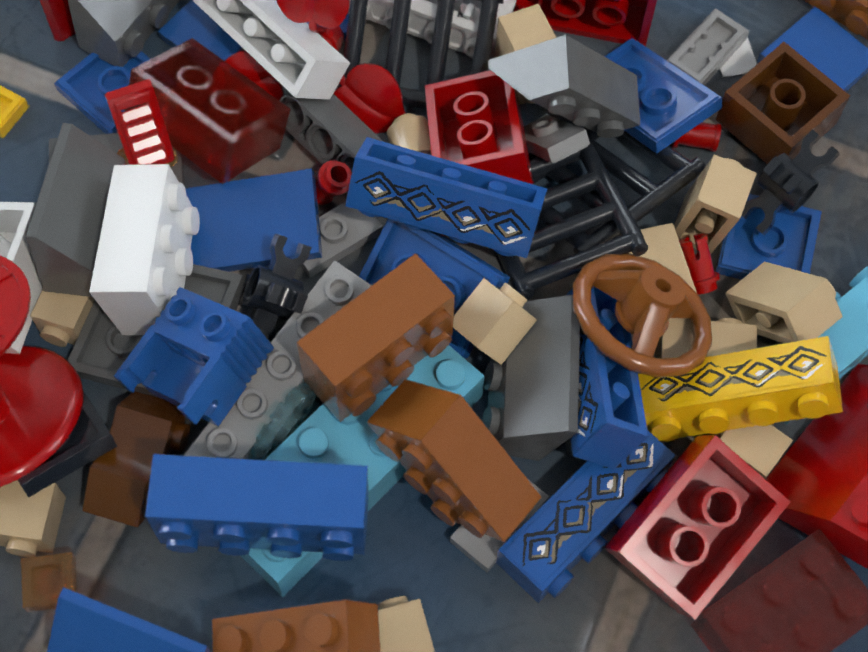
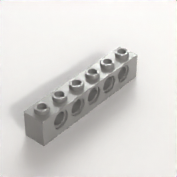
(279, 371)

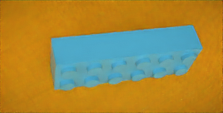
(353, 443)

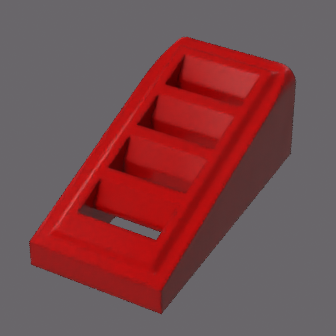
(140, 128)

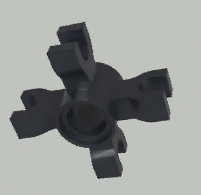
(789, 182)
(273, 290)

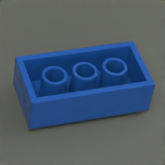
(258, 506)

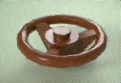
(645, 302)

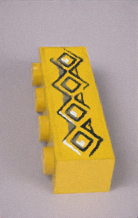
(744, 390)

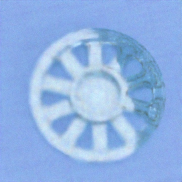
(286, 420)

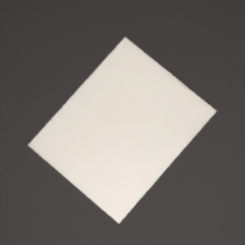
(740, 62)

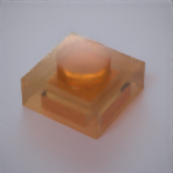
(45, 578)

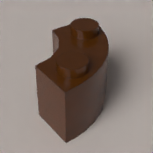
(121, 477)

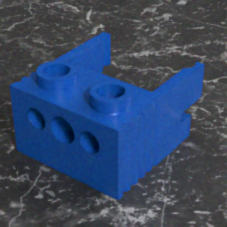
(197, 357)

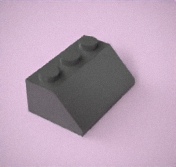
(117, 27)
(574, 84)
(71, 212)
(538, 384)

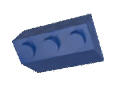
(95, 627)

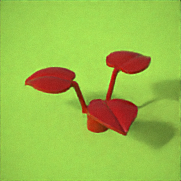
(366, 91)

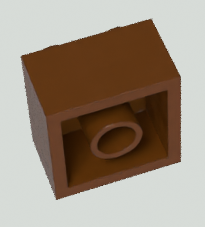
(780, 104)

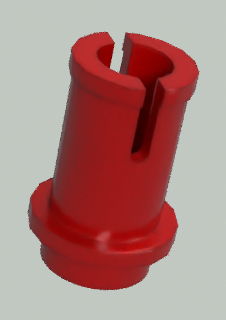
(702, 136)
(332, 180)
(700, 264)

